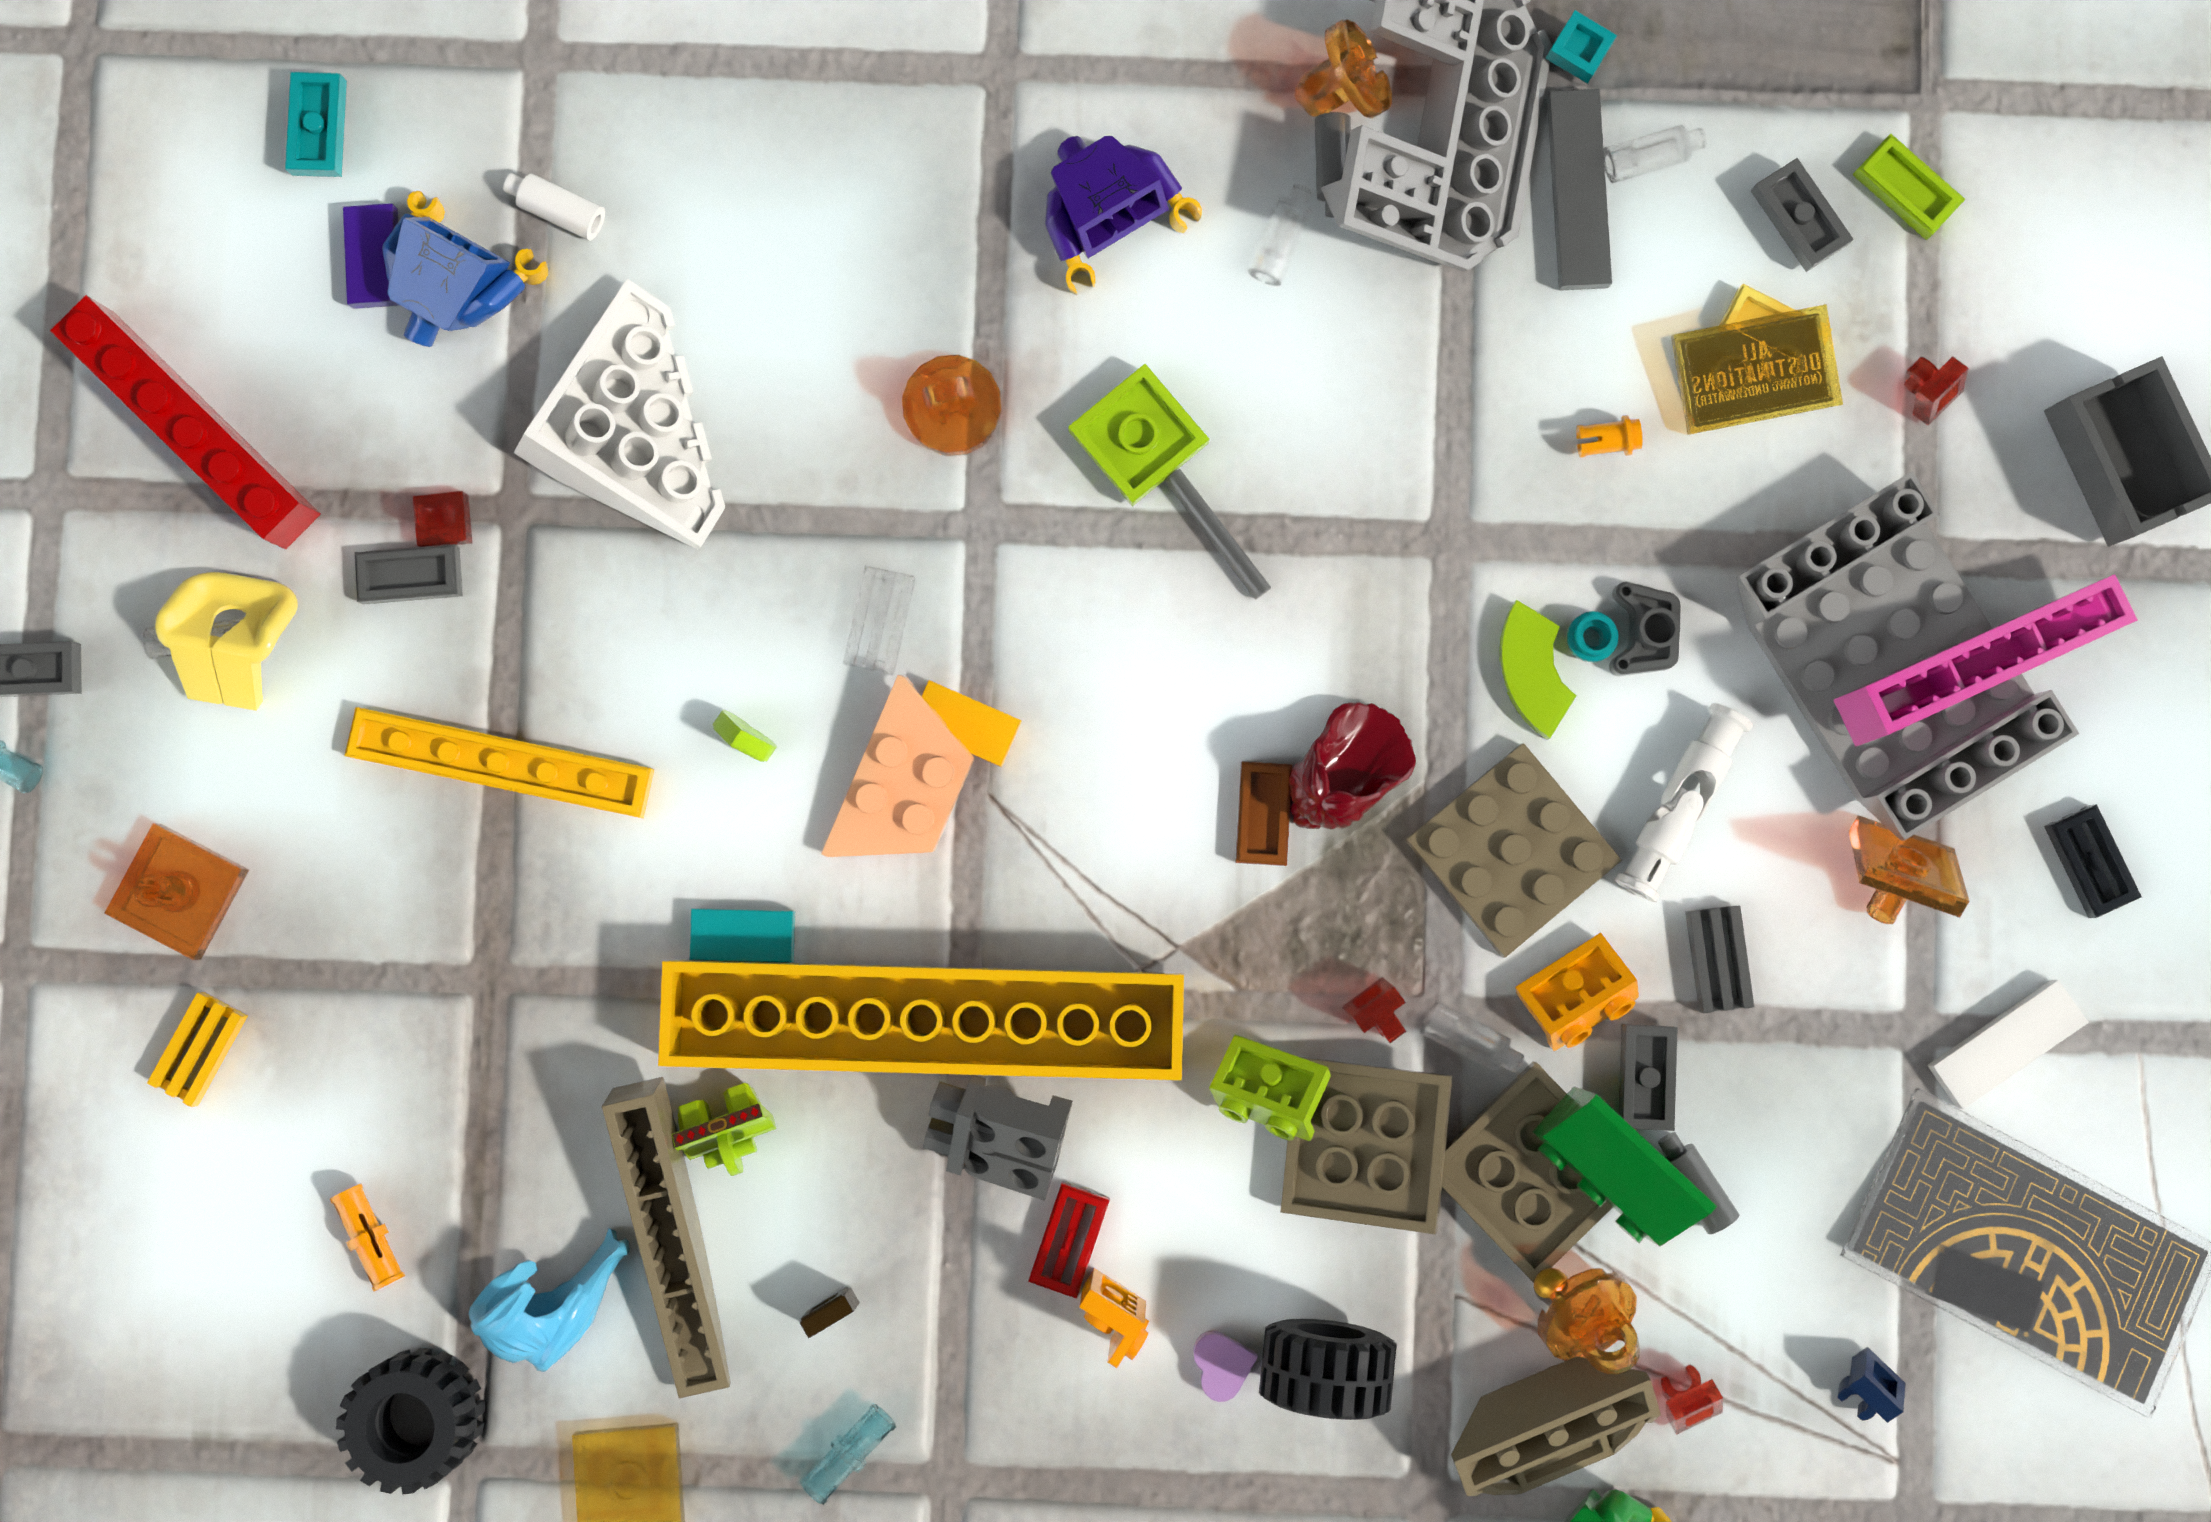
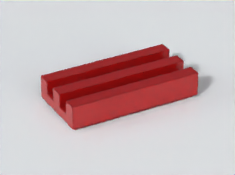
(1083, 1198)

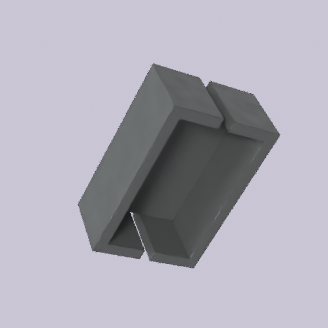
(2134, 451)

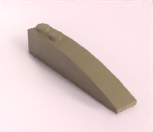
(668, 1234)

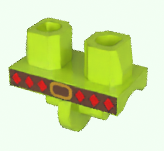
(727, 1136)

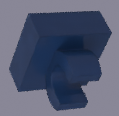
(1876, 1385)

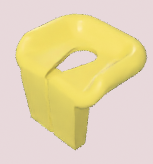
(229, 665)

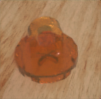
(1346, 75)
(952, 405)
(1589, 1317)

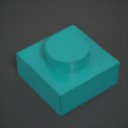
(1581, 46)

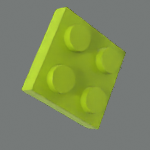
(1138, 434)

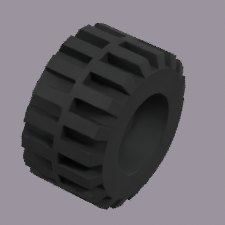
(1327, 1369)
(378, 1447)

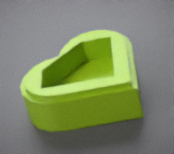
(743, 736)

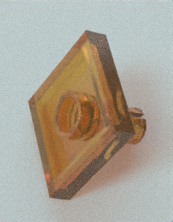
(1905, 871)
(176, 891)

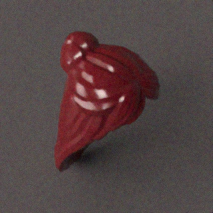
(1350, 767)

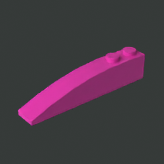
(1984, 661)

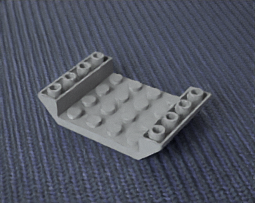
(1868, 602)

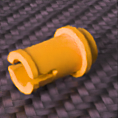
(1612, 437)

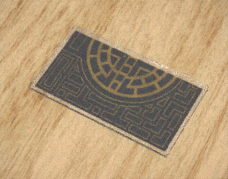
(2032, 1252)

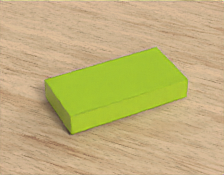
(1908, 186)

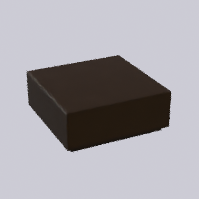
(829, 1311)

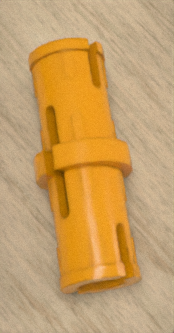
(367, 1237)

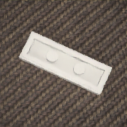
(2007, 1044)

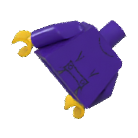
(1106, 195)

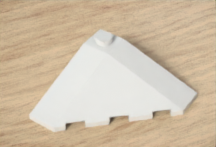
(625, 425)

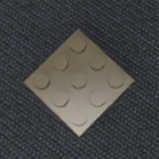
(1513, 850)
(1372, 1149)
(1510, 1186)

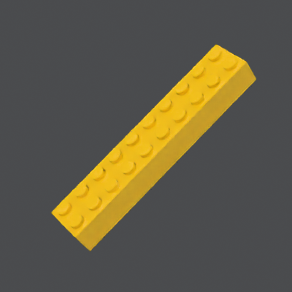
(921, 1019)

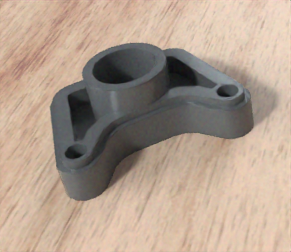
(1652, 630)

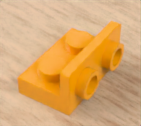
(1579, 992)
(1117, 1308)

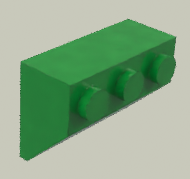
(1620, 1168)

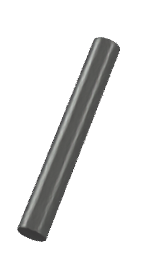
(1217, 534)

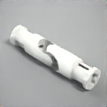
(1672, 824)

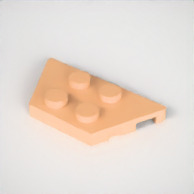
(902, 783)

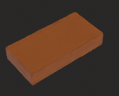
(1263, 814)

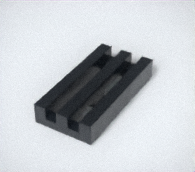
(2075, 869)

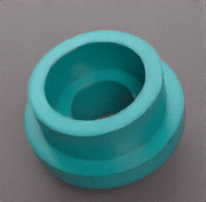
(1603, 626)

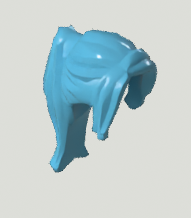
(546, 1324)

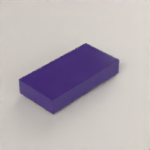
(364, 234)

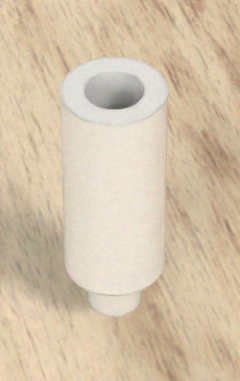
(556, 205)

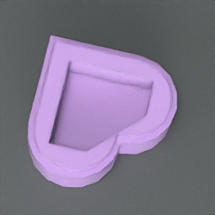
(1223, 1364)

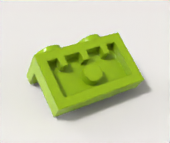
(1269, 1088)

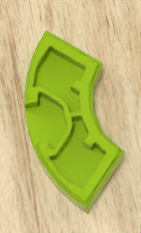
(1530, 669)

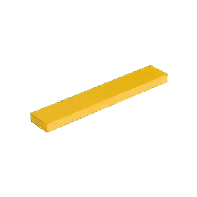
(499, 762)

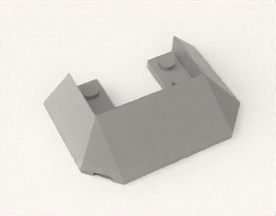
(1476, 140)

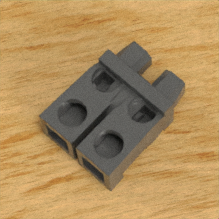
(998, 1135)

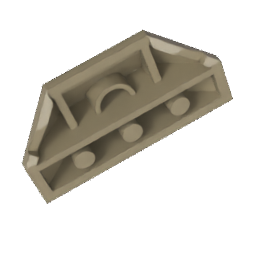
(1551, 1426)

